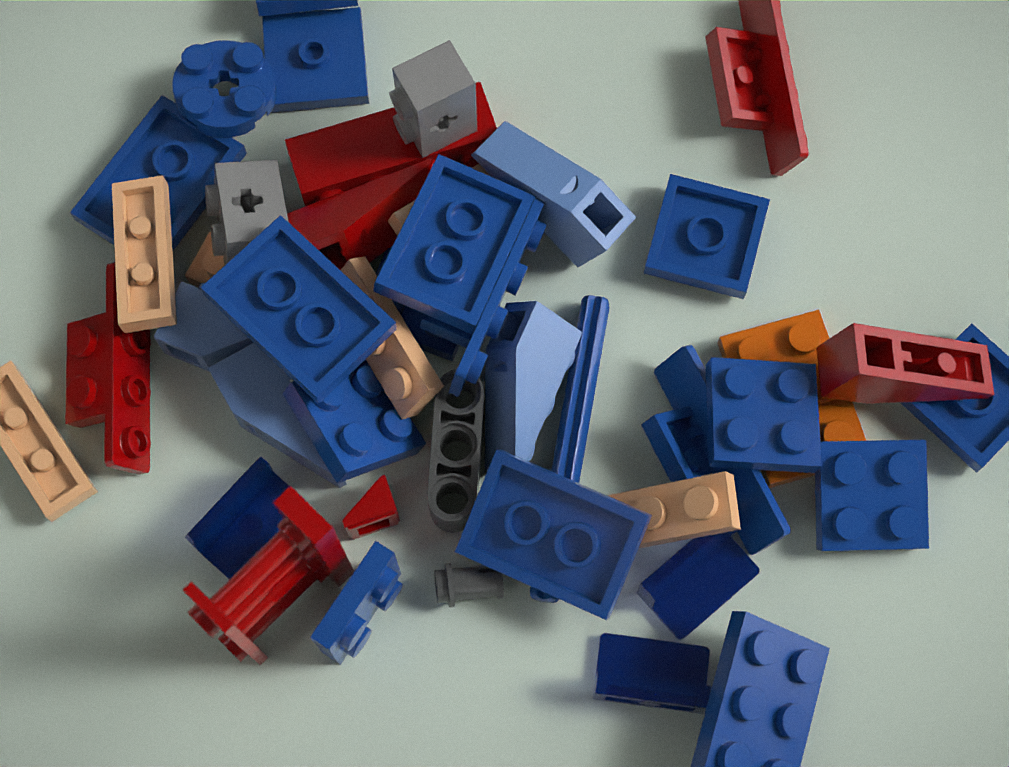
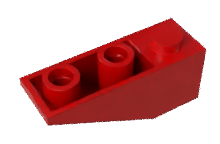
(357, 219)

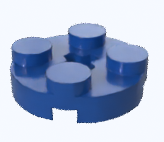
(219, 62)

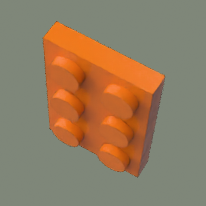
(795, 342)

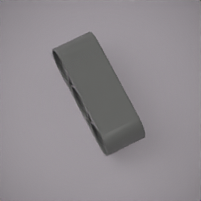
(455, 476)

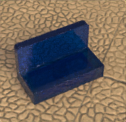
(240, 520)
(697, 582)
(652, 673)

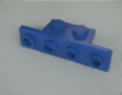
(493, 315)
(682, 448)

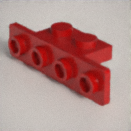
(758, 84)
(111, 383)

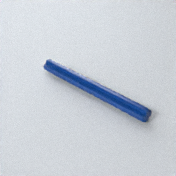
(579, 398)

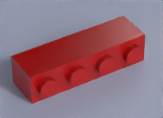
(368, 149)

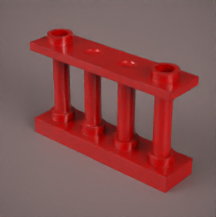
(272, 579)

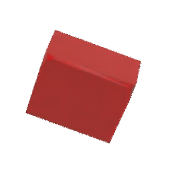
(372, 512)

